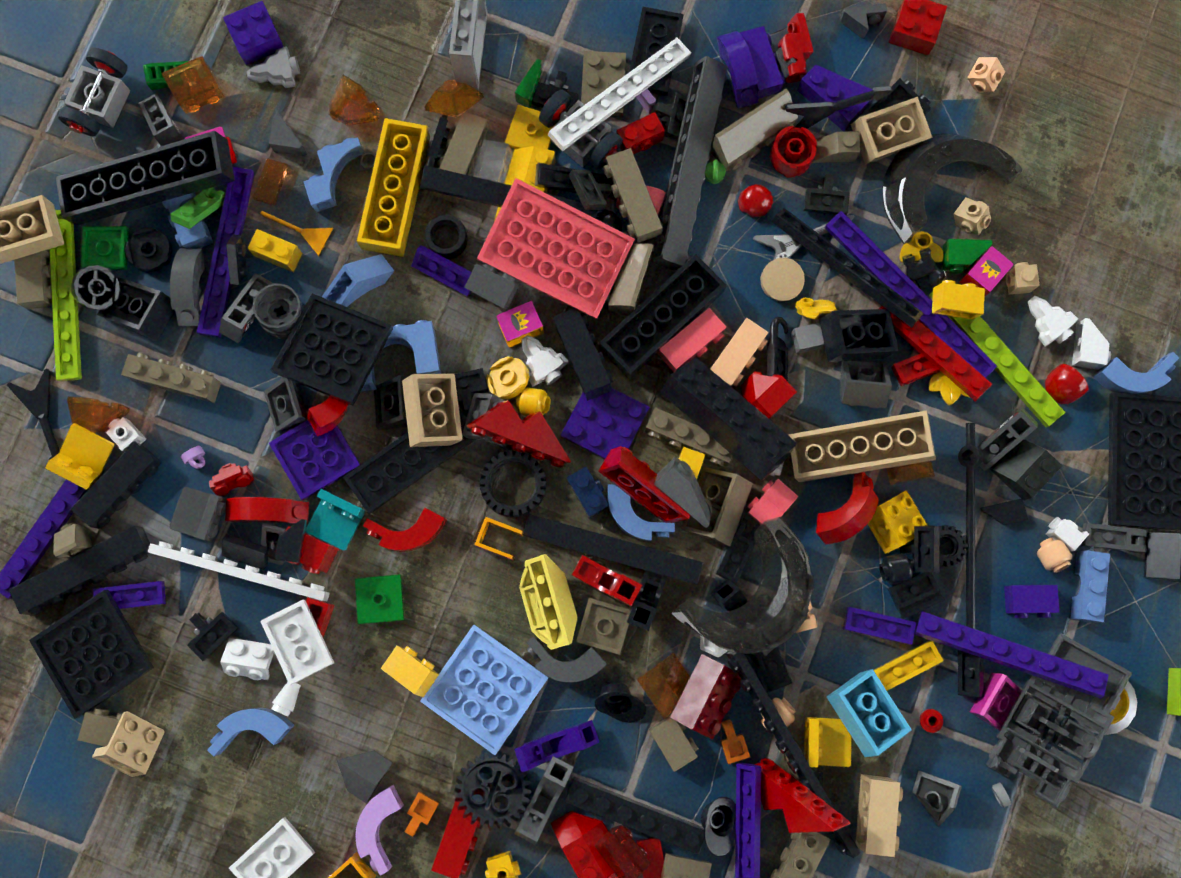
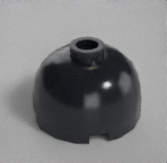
(95, 287)

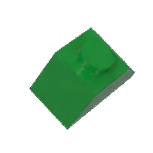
(961, 253)

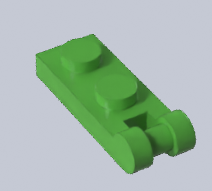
(198, 207)

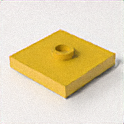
(527, 130)

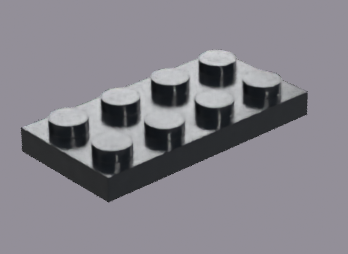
(654, 32)

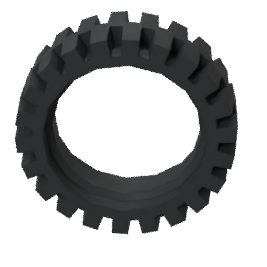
(509, 457)

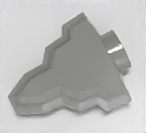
(277, 69)

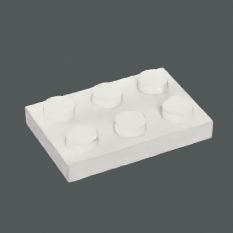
(297, 642)
(275, 854)

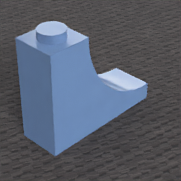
(357, 279)

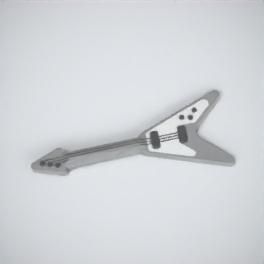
(784, 244)

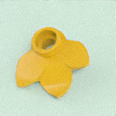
(914, 247)
(812, 308)
(949, 391)

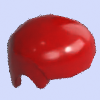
(755, 200)

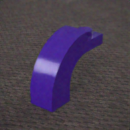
(738, 58)
(556, 744)

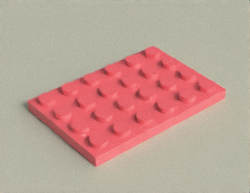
(555, 248)

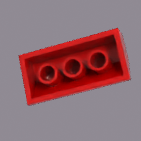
(638, 481)

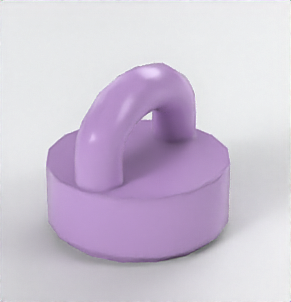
(192, 455)

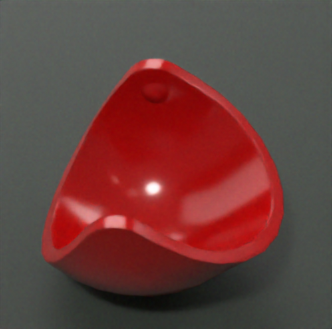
(1065, 384)

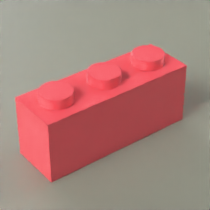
(693, 340)

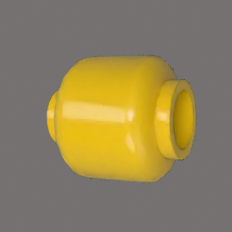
(532, 401)

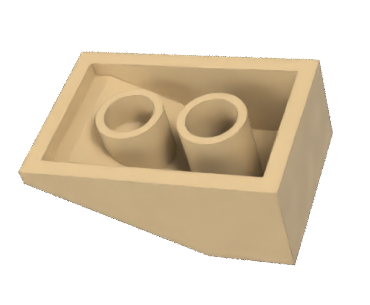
(891, 130)

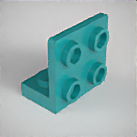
(335, 520)

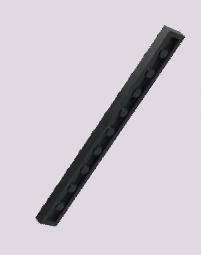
(786, 743)

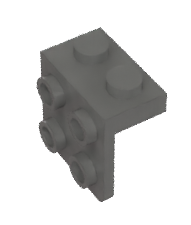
(198, 514)

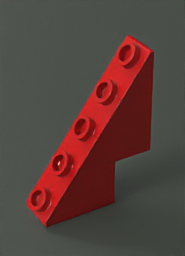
(528, 434)
(800, 806)

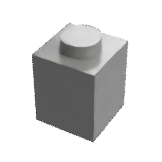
(807, 338)

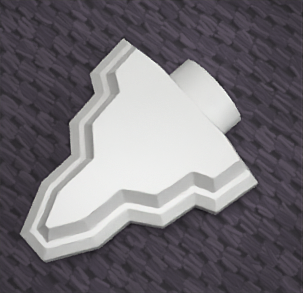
(1051, 321)
(542, 361)

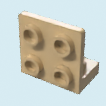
(131, 745)

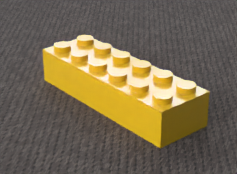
(393, 187)

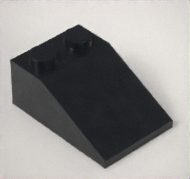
(139, 309)

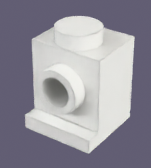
(130, 435)
(1067, 532)

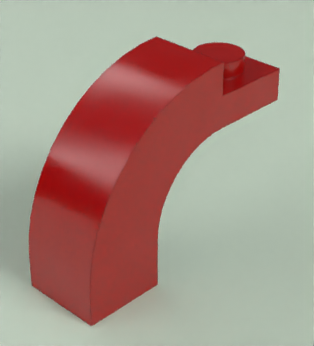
(326, 415)
(265, 510)
(852, 516)
(416, 537)
(607, 581)

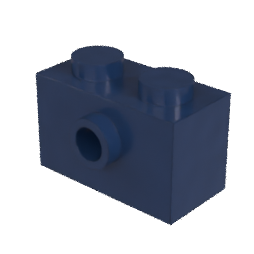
(588, 492)

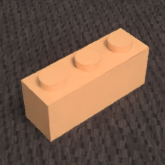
(740, 352)

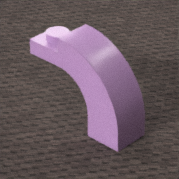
(369, 825)

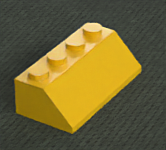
(524, 166)

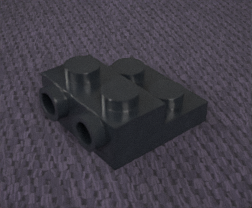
(901, 92)

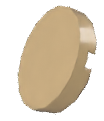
(782, 279)

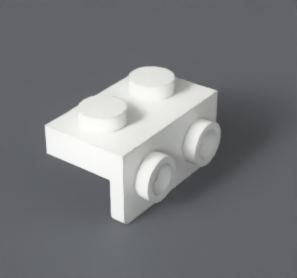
(247, 659)

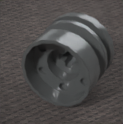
(274, 301)

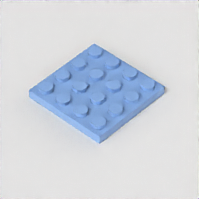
(484, 689)

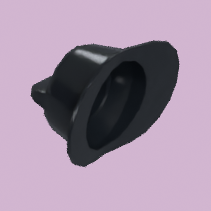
(618, 703)
(719, 825)

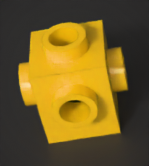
(502, 862)

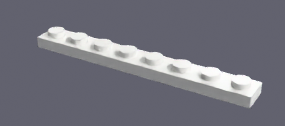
(619, 94)
(230, 567)

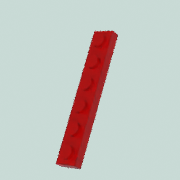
(942, 357)

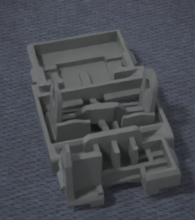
(1054, 768)

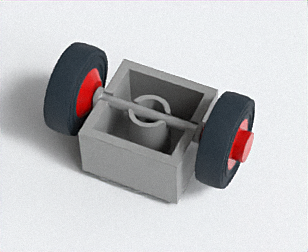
(96, 94)
(592, 146)

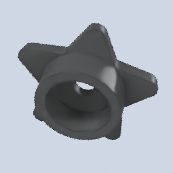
(364, 158)

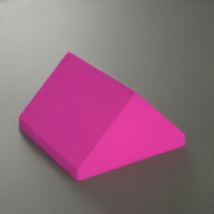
(998, 700)

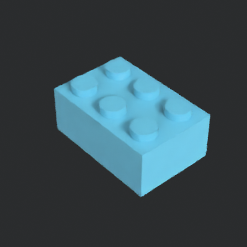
(869, 713)

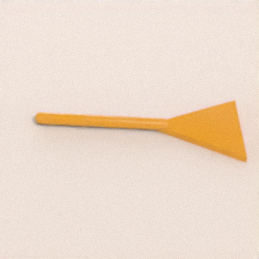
(314, 236)

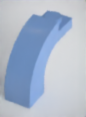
(1120, 378)
(629, 522)
(262, 720)

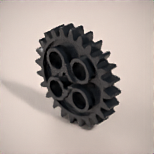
(512, 797)

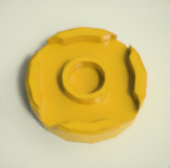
(508, 377)

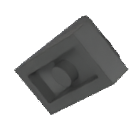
(858, 17)

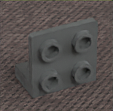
(480, 404)

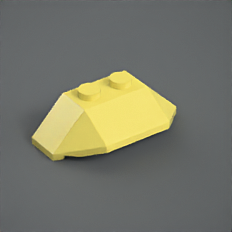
(548, 602)

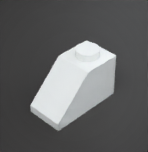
(1090, 346)

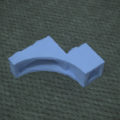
(333, 160)

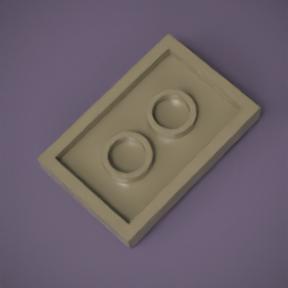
(601, 72)

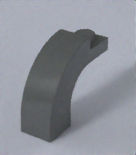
(184, 285)
(565, 671)
(544, 800)

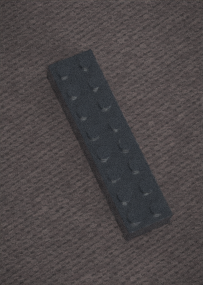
(145, 178)

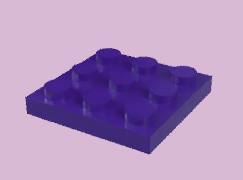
(605, 422)
(313, 460)

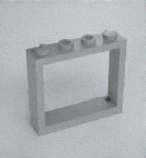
(468, 34)

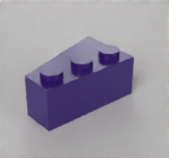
(826, 86)

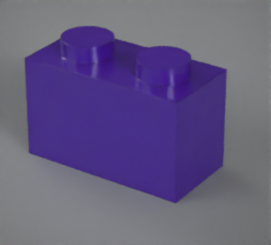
(1031, 599)

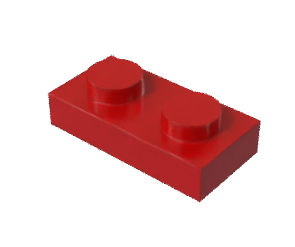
(913, 369)

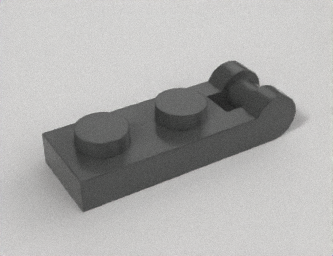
(1114, 538)

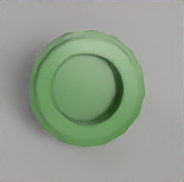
(714, 172)

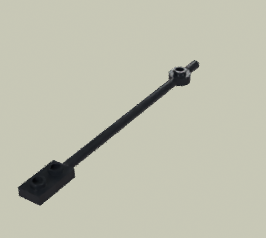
(970, 666)

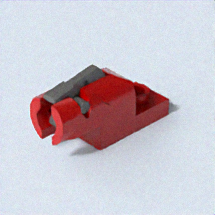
(795, 49)

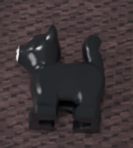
(925, 266)

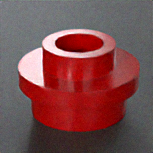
(924, 720)

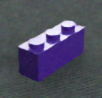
(765, 62)

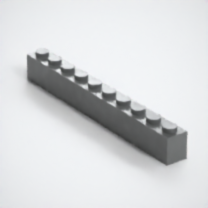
(690, 163)

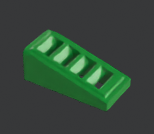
(158, 69)
(526, 89)

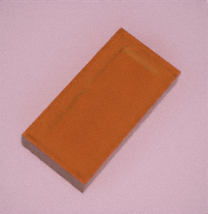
(270, 182)

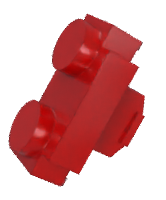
(229, 478)

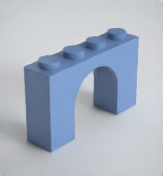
(421, 340)

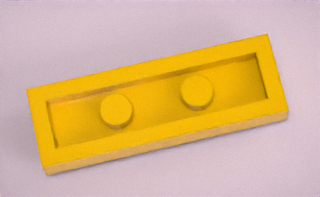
(908, 665)

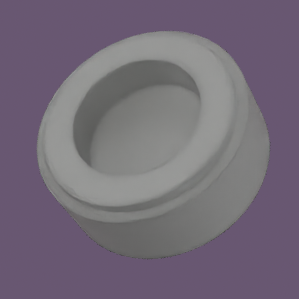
(1001, 795)

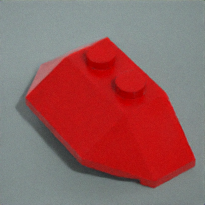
(577, 838)

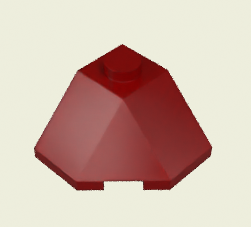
(767, 392)

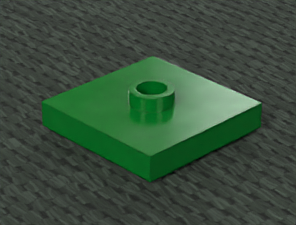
(104, 247)
(379, 599)

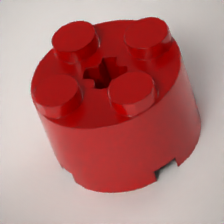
(793, 151)

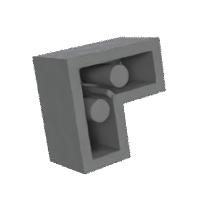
(492, 285)

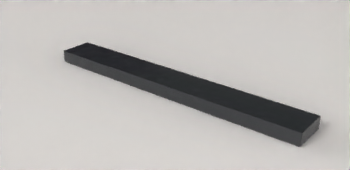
(477, 189)
(847, 267)
(613, 549)

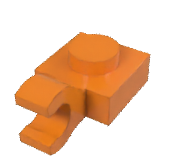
(734, 745)
(421, 811)

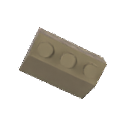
(630, 280)
(726, 499)

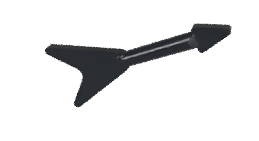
(816, 112)
(38, 403)

